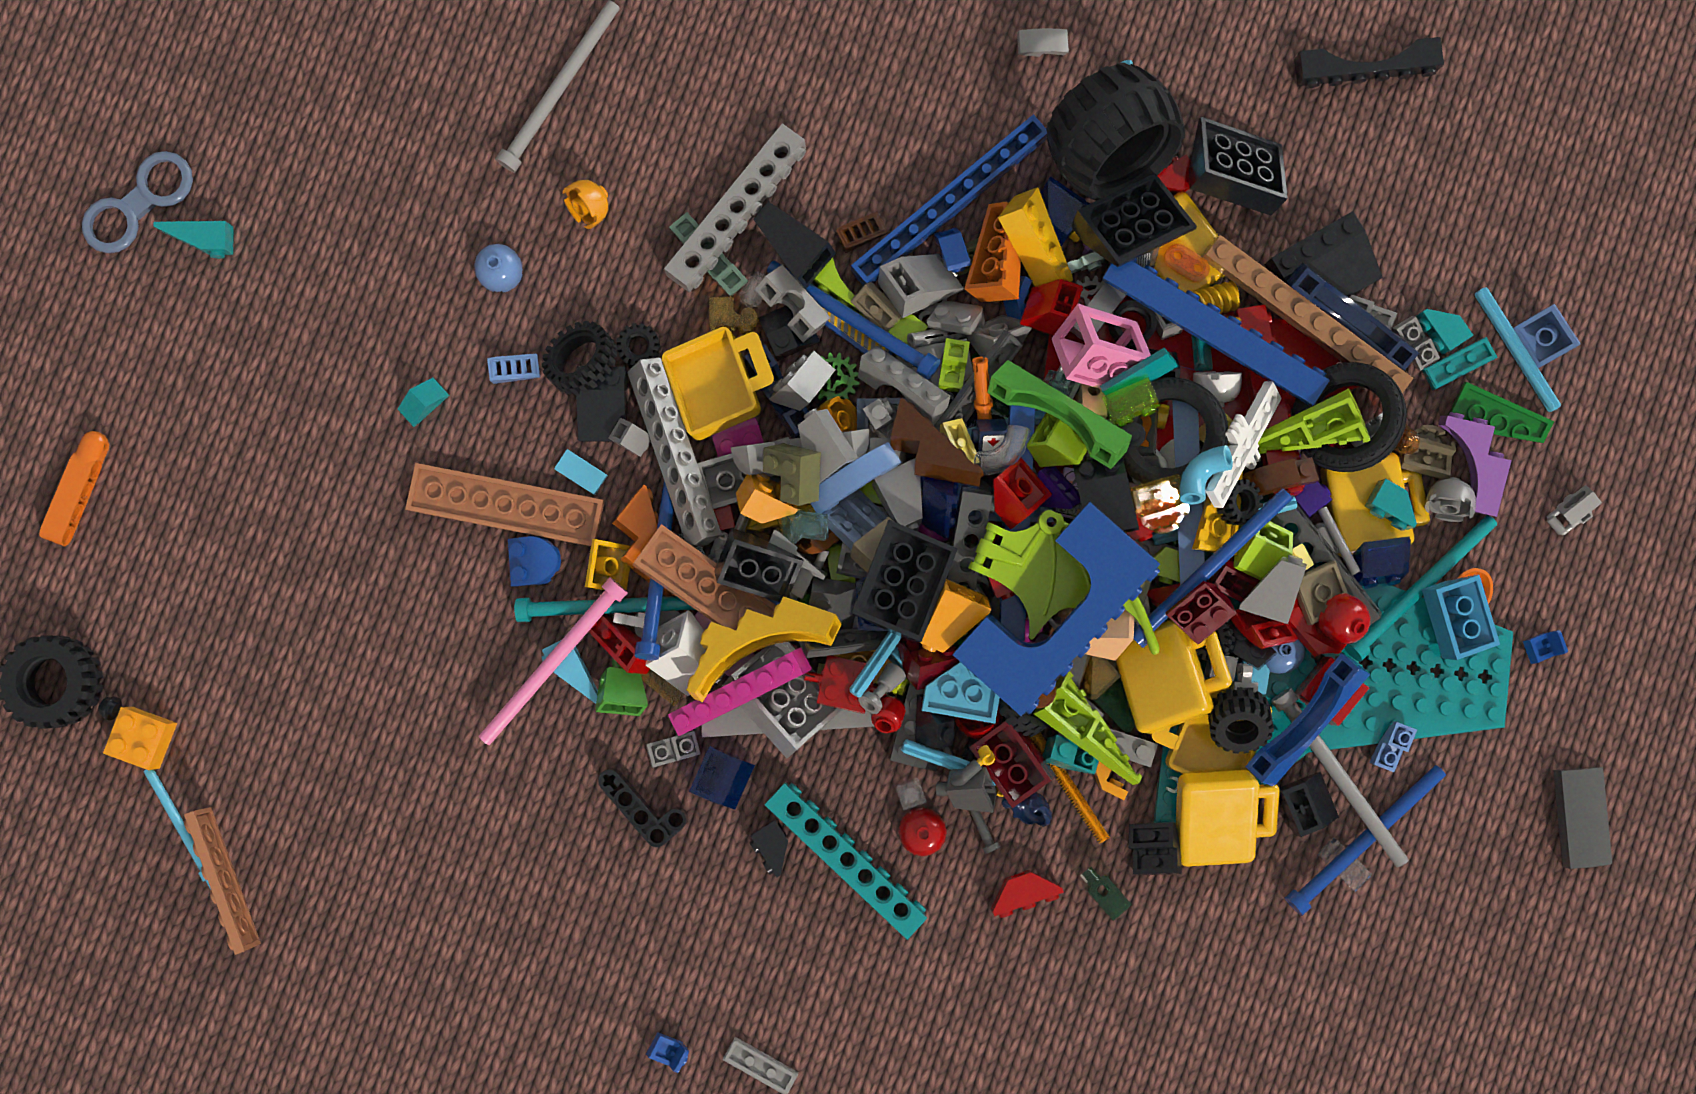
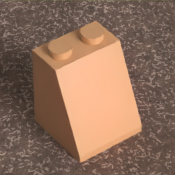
(1114, 640)

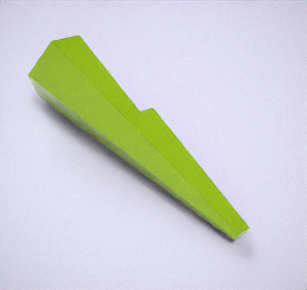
(1325, 423)
(1085, 727)

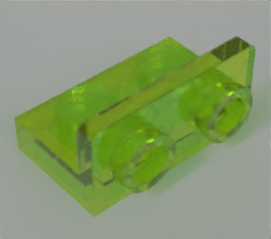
(1131, 402)

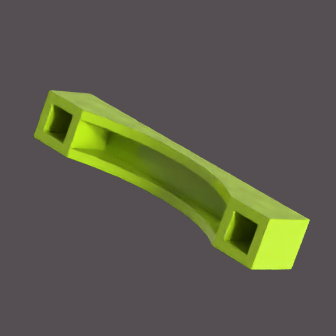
(831, 283)

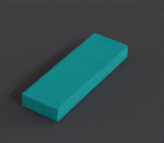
(1459, 363)
(1151, 367)

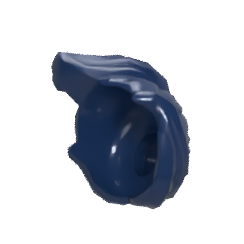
(1032, 810)

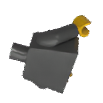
(972, 786)

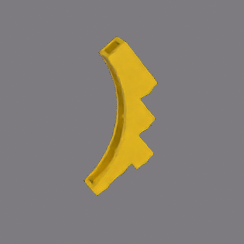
(755, 631)

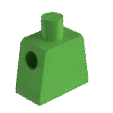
(621, 692)

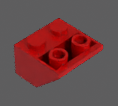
(1050, 305)

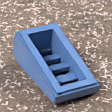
(503, 360)

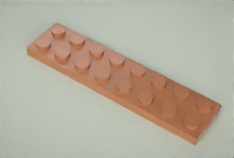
(504, 504)

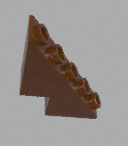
(934, 451)

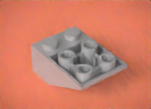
(917, 282)

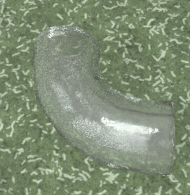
(1007, 453)

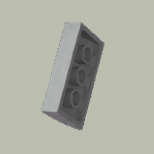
(1582, 817)

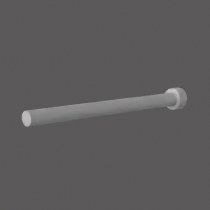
(510, 158)
(1287, 702)

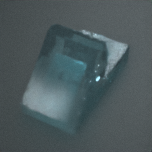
(805, 525)

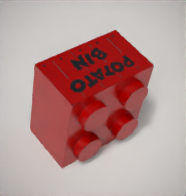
(1310, 685)

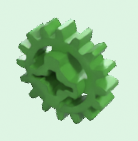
(844, 380)

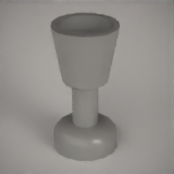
(888, 680)

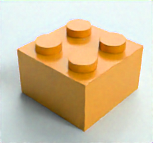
(140, 738)

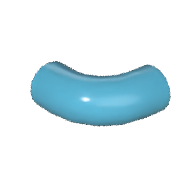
(1200, 470)

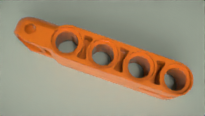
(75, 489)

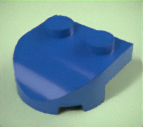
(532, 560)

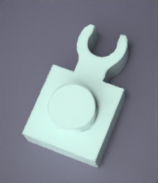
(1090, 261)

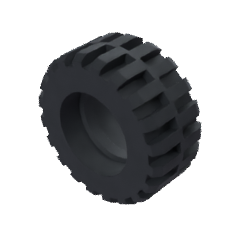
(19, 675)

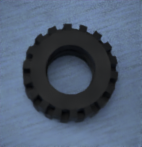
(1240, 735)

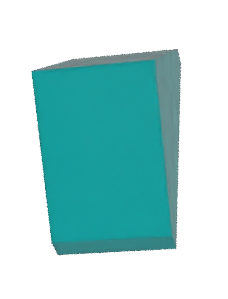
(422, 401)

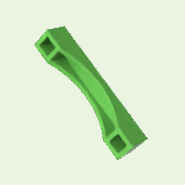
(1020, 388)

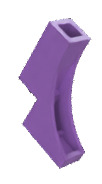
(1486, 471)

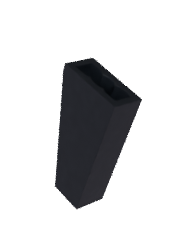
(796, 244)

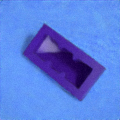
(1063, 492)

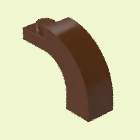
(1283, 475)

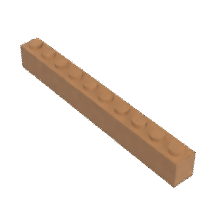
(1297, 309)

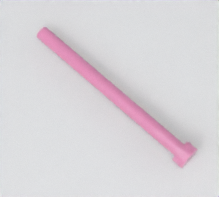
(612, 592)

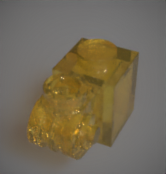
(723, 315)

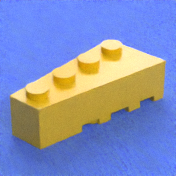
(1034, 238)

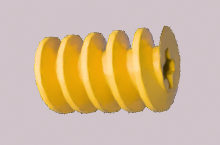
(1222, 295)

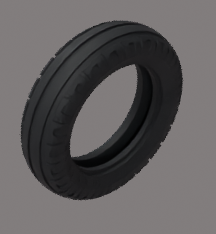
(1204, 402)
(1390, 429)

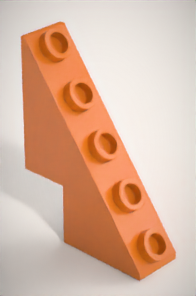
(639, 524)

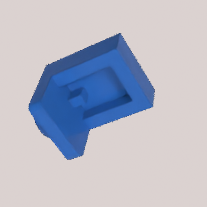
(1545, 646)
(668, 1051)

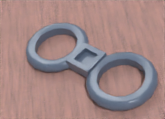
(137, 202)

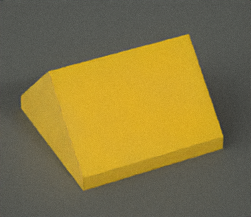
(606, 563)

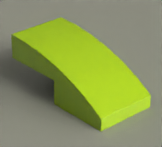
(953, 365)

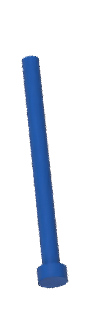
(925, 365)
(1216, 560)
(647, 648)
(1300, 900)

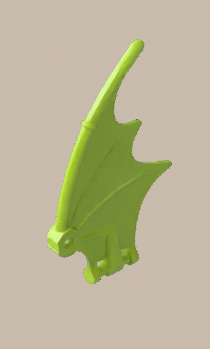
(1043, 573)

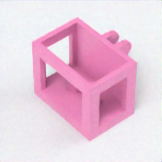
(1097, 359)

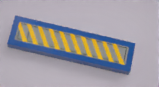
(852, 335)

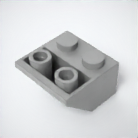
(802, 381)

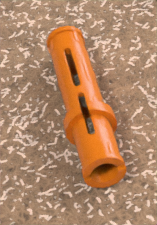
(981, 383)

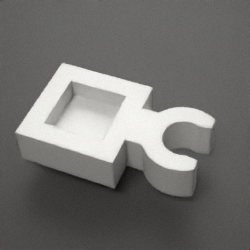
(630, 620)

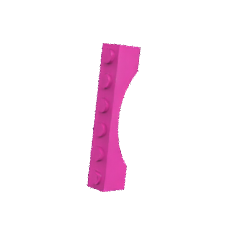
(740, 691)

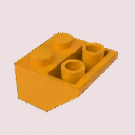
(760, 499)

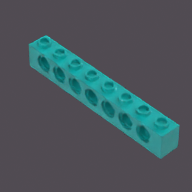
(906, 923)

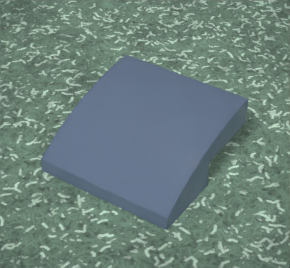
(854, 517)

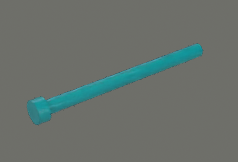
(525, 609)
(1360, 649)

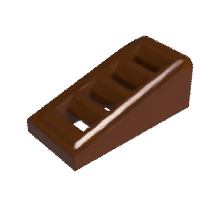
(849, 227)

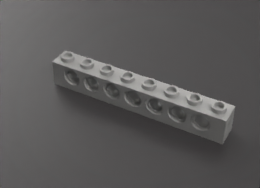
(781, 141)
(674, 452)

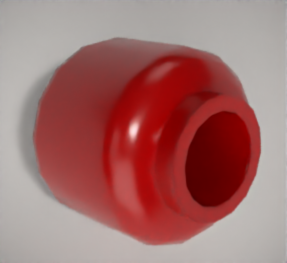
(890, 716)

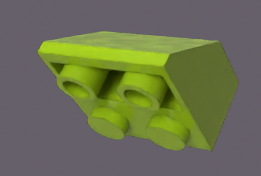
(1056, 443)
(1264, 550)

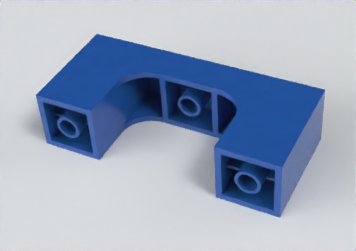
(1025, 670)

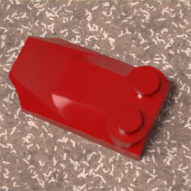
(1311, 635)

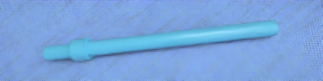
(174, 816)

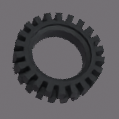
(592, 371)

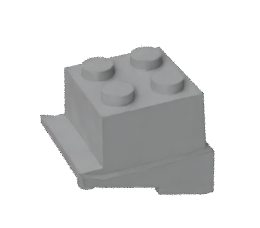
(810, 568)

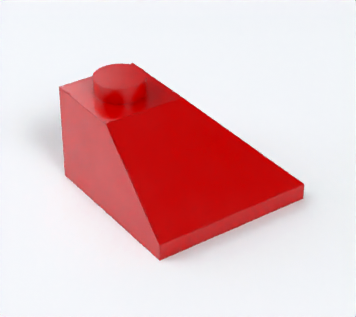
(1018, 493)

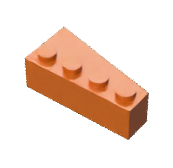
(995, 263)

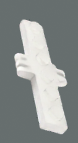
(1243, 441)

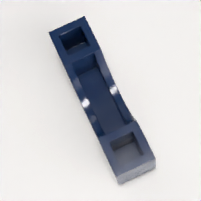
(788, 416)

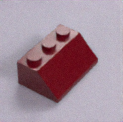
(1017, 765)

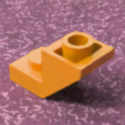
(1113, 786)

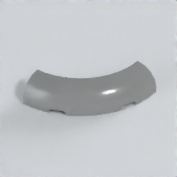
(750, 457)

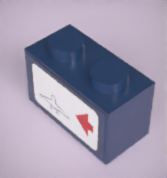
(988, 434)

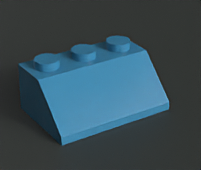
(1460, 617)

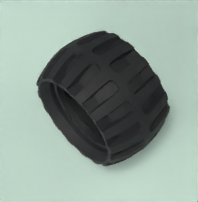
(1114, 130)

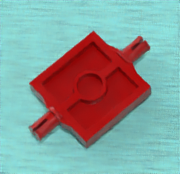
(835, 683)

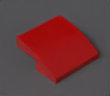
(1262, 630)

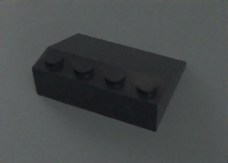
(1237, 167)
(1132, 221)
(1336, 253)
(904, 581)

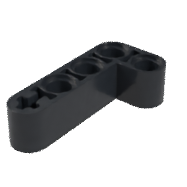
(637, 804)

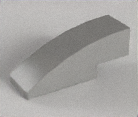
(1105, 300)

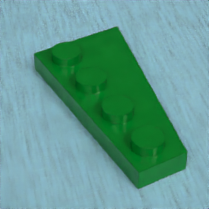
(1507, 417)

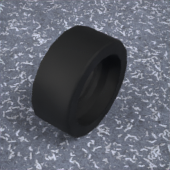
(1148, 315)

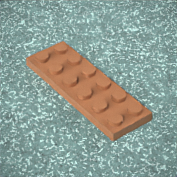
(692, 579)
(222, 879)

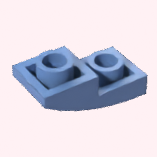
(1392, 744)

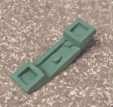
(724, 272)

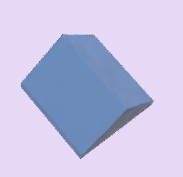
(1546, 335)

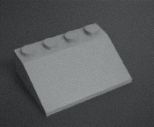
(789, 711)

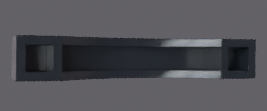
(1322, 67)

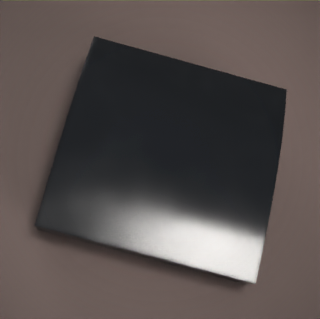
(1155, 848)

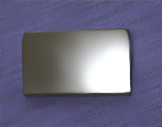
(876, 307)

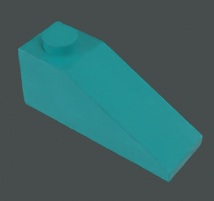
(210, 237)

